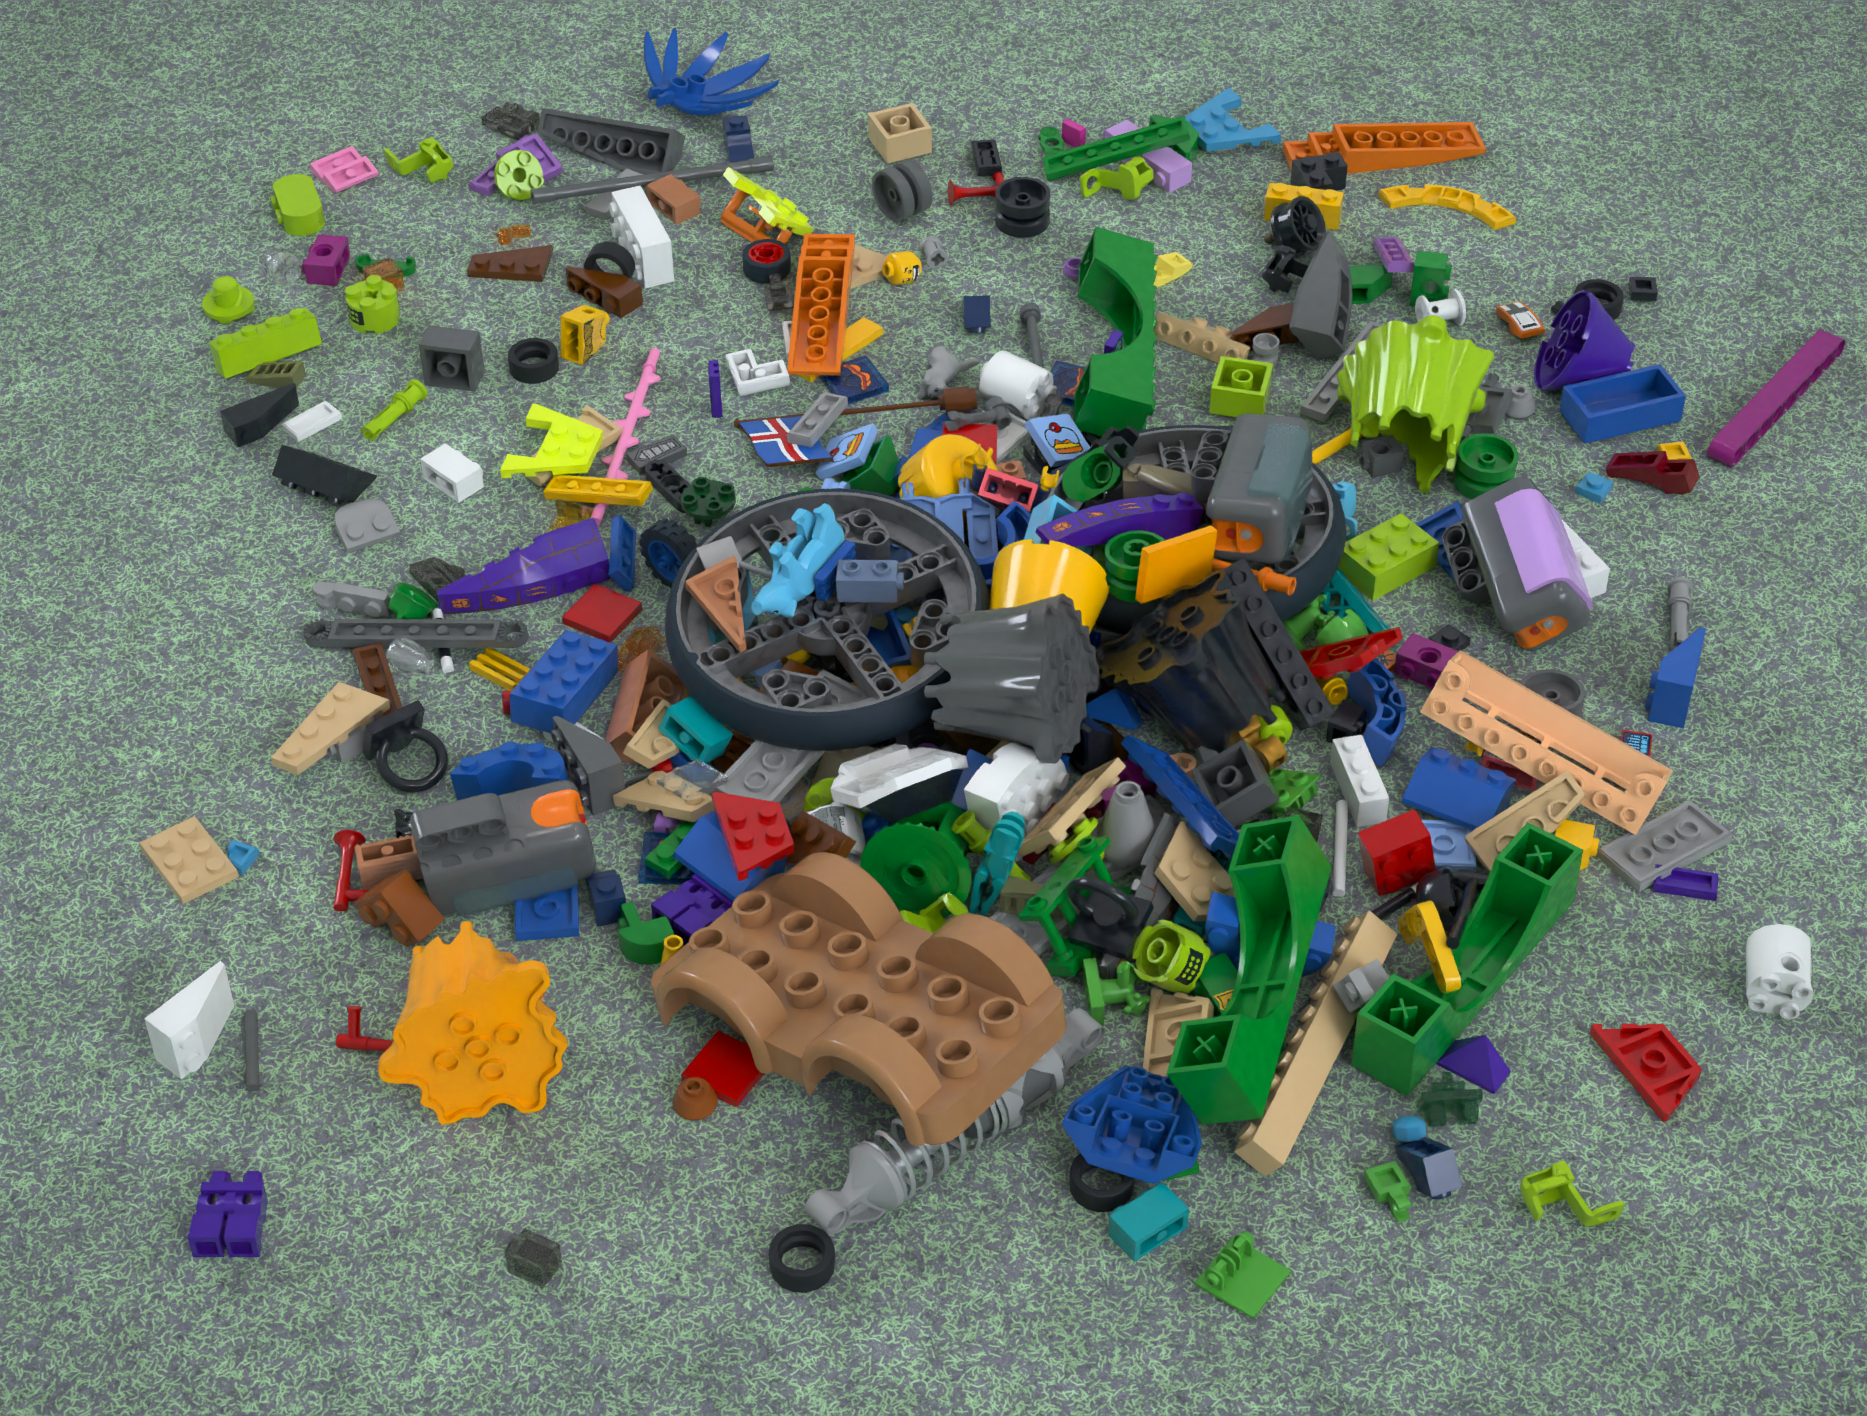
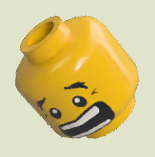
(902, 267)

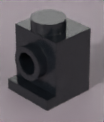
(1346, 721)

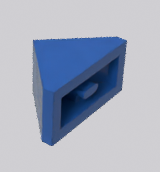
(1116, 709)

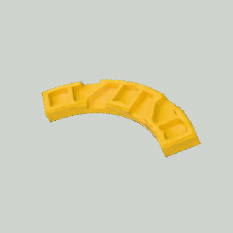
(1449, 197)

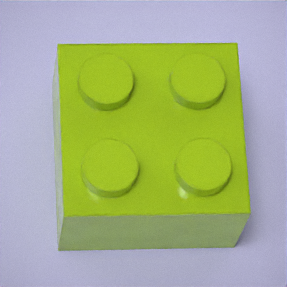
(1240, 387)

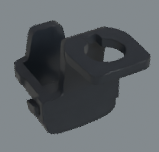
(1280, 266)
(1121, 442)

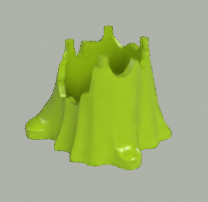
(1417, 388)

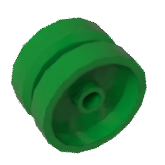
(1484, 464)
(1123, 562)

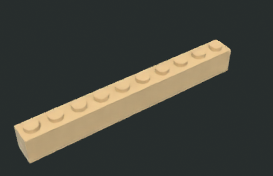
(1312, 1048)

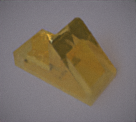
(569, 513)

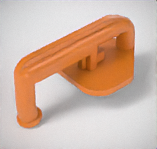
(745, 229)

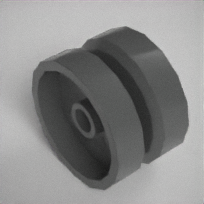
(902, 190)
(1558, 688)

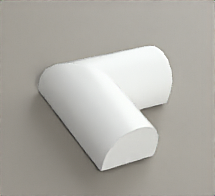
(756, 378)

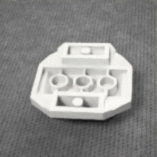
(898, 781)

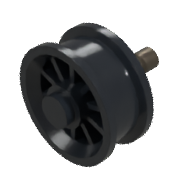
(1297, 225)

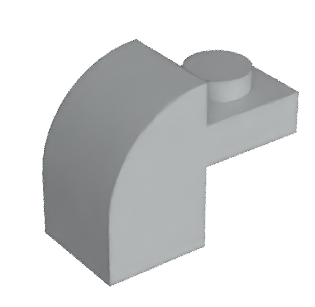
(1361, 985)

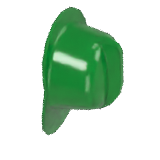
(1091, 476)
(410, 602)

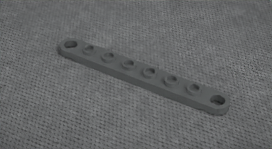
(426, 632)

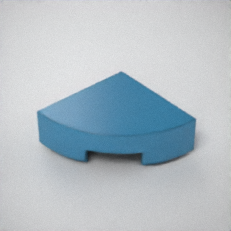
(242, 855)

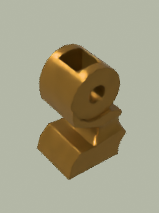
(1270, 750)

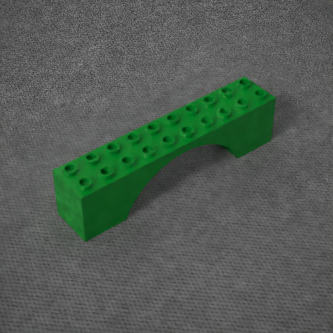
(1119, 283)
(1413, 1022)
(1230, 1060)

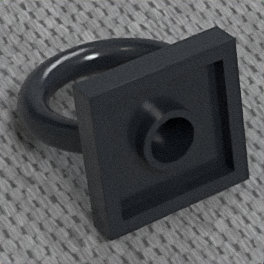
(395, 733)
(1107, 918)

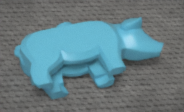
(799, 561)

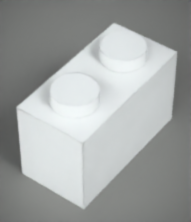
(452, 472)

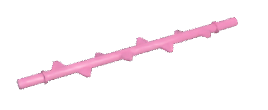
(626, 440)

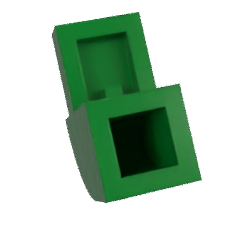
(642, 941)

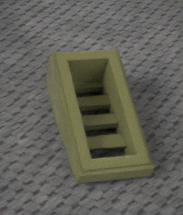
(281, 374)
(1017, 893)

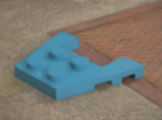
(1221, 131)

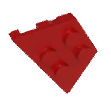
(1350, 653)
(752, 831)
(1651, 1063)

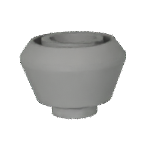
(1521, 404)

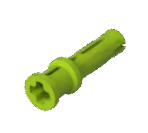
(401, 403)
(978, 836)

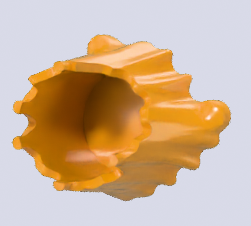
(474, 1030)

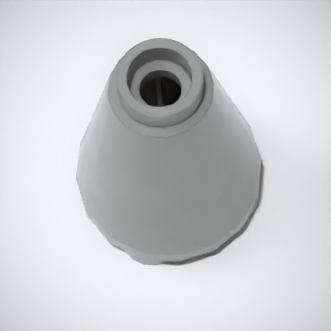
(1127, 825)

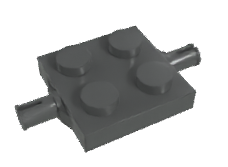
(1494, 410)

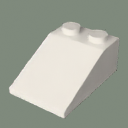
(190, 1022)

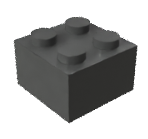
(451, 358)
(1236, 783)

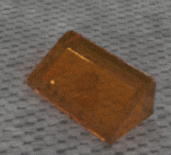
(639, 642)

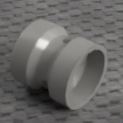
(1265, 348)

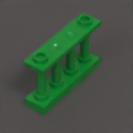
(1067, 956)

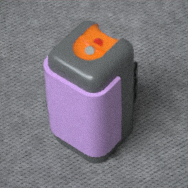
(1521, 560)

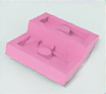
(343, 169)

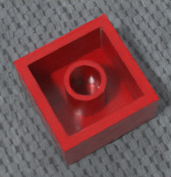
(1396, 852)

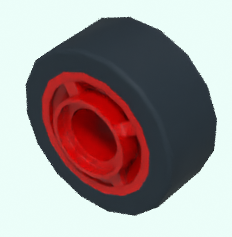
(766, 258)

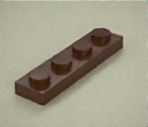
(377, 675)

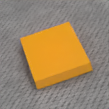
(1175, 563)

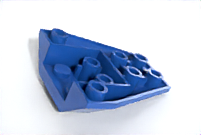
(1135, 1126)

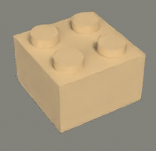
(900, 133)

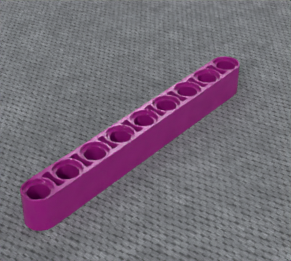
(1777, 395)

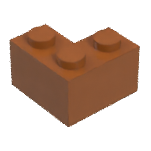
(402, 906)

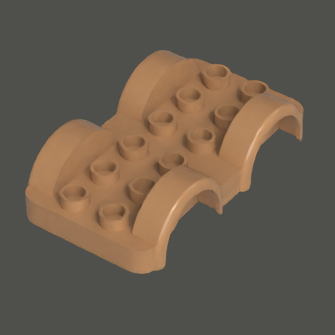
(838, 981)

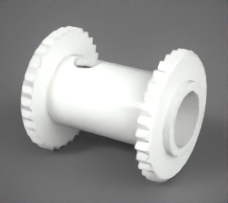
(1450, 308)

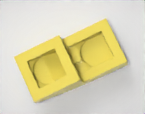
(1170, 267)

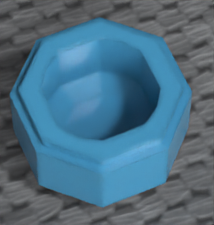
(1408, 1128)

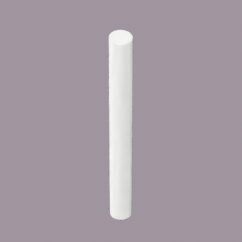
(1340, 848)

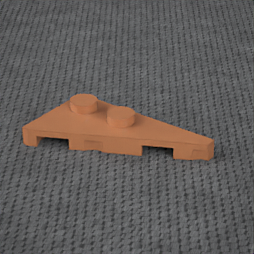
(720, 597)

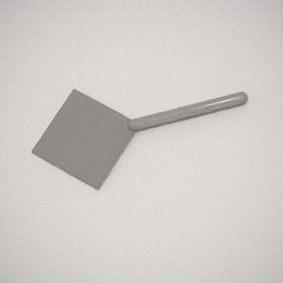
(723, 549)

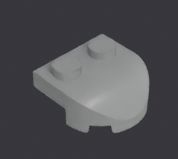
(365, 524)

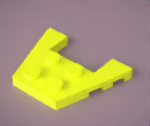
(773, 208)
(565, 450)

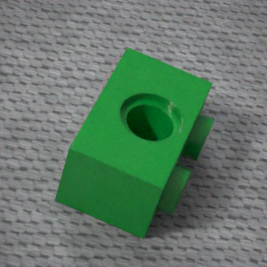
(1430, 276)

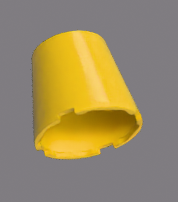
(1039, 571)

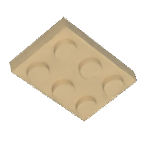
(188, 859)

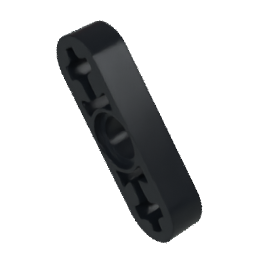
(670, 477)

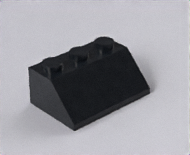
(320, 475)
(1094, 746)

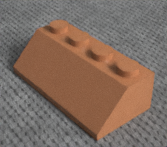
(642, 688)

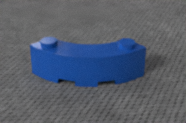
(1384, 705)

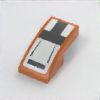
(1521, 319)

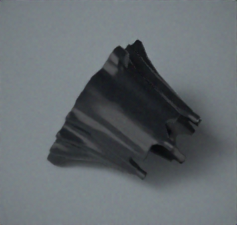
(1194, 664)

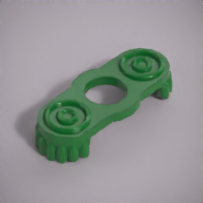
(1050, 134)
(407, 267)

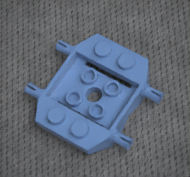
(948, 509)

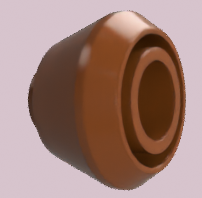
(694, 1099)

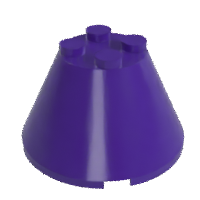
(1582, 345)

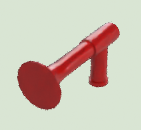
(955, 192)
(347, 841)
(354, 1040)

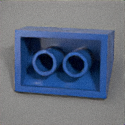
(1458, 789)
(708, 857)

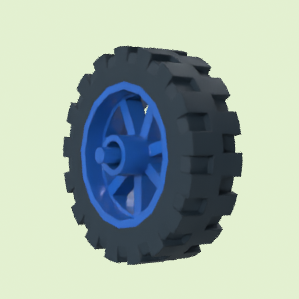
(666, 548)

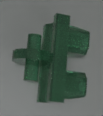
(1450, 1096)

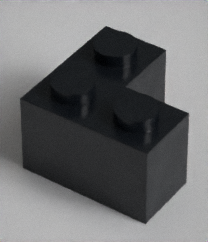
(1320, 172)

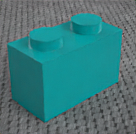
(695, 730)
(1148, 1221)

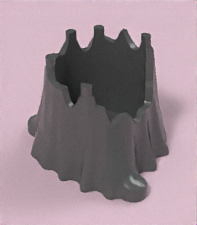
(1017, 675)

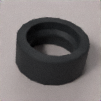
(613, 252)
(1605, 290)
(536, 372)
(1097, 1199)
(808, 1279)

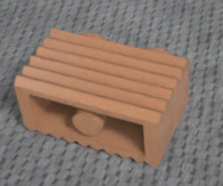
(673, 199)
(386, 859)

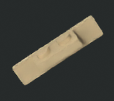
(1198, 337)

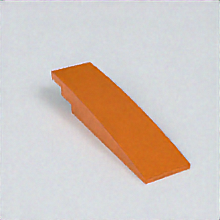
(1390, 145)
(821, 304)

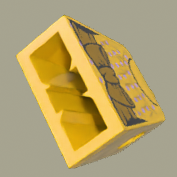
(582, 333)

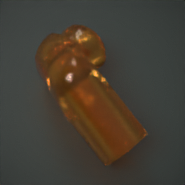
(514, 231)

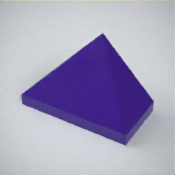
(1476, 1062)

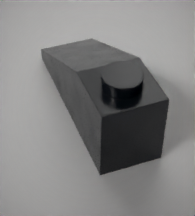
(259, 415)

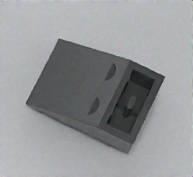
(589, 765)

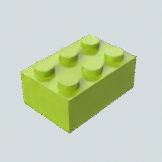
(1388, 556)

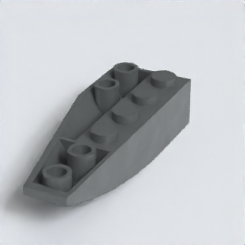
(1324, 301)

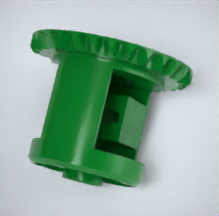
(918, 862)

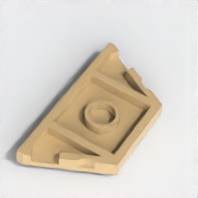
(866, 266)
(1192, 873)
(1164, 1023)

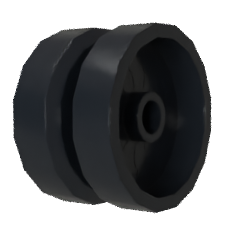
(1022, 207)

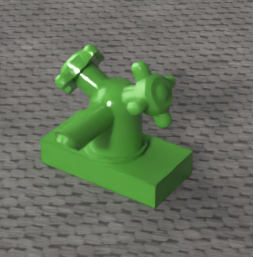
(1306, 621)
(1112, 991)

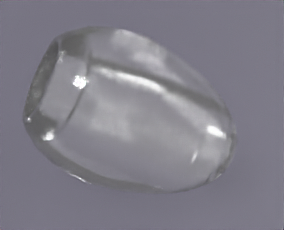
(409, 657)

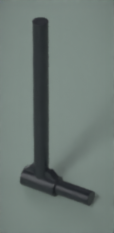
(1471, 882)

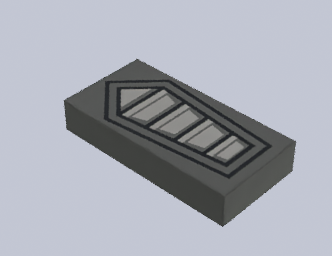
(665, 449)

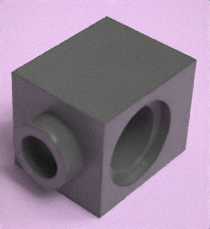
(1381, 456)

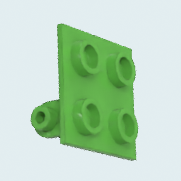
(1292, 789)
(1243, 1275)

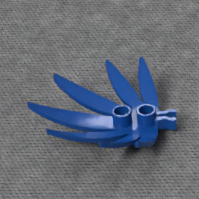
(694, 92)

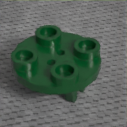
(707, 500)

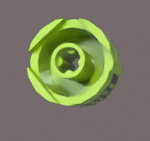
(372, 305)
(1170, 956)

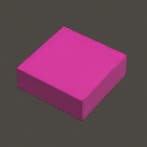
(1073, 133)

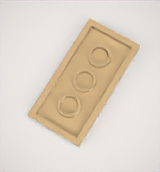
(1070, 807)

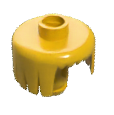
(940, 466)

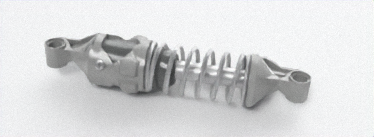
(877, 1177)

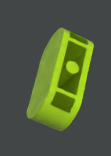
(297, 205)

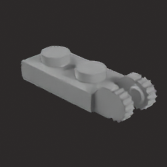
(352, 598)

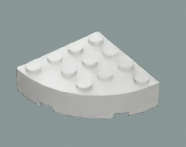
(1015, 784)

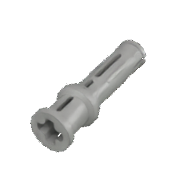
(1680, 606)

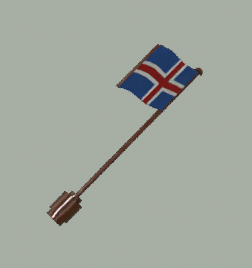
(770, 433)

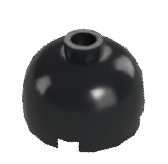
(1437, 888)

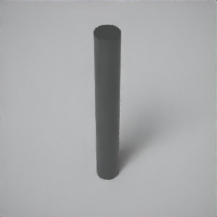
(251, 1050)

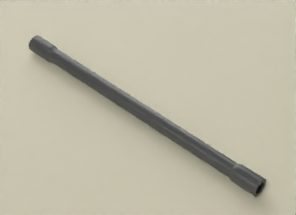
(552, 193)

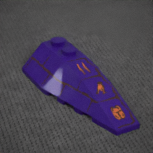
(1096, 525)
(546, 569)

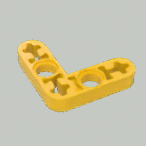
(1424, 924)

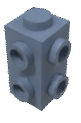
(868, 581)

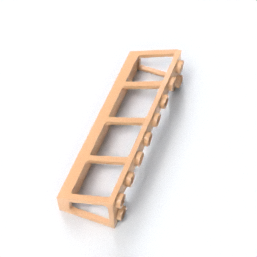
(1555, 728)

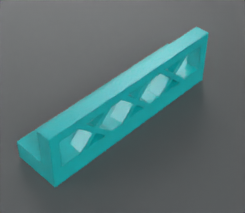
(1353, 597)

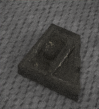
(435, 574)

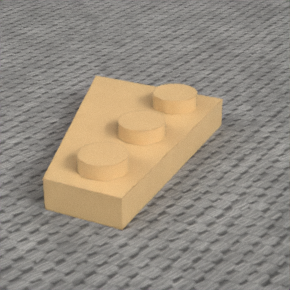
(649, 744)
(650, 795)

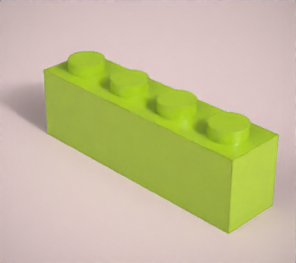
(265, 342)

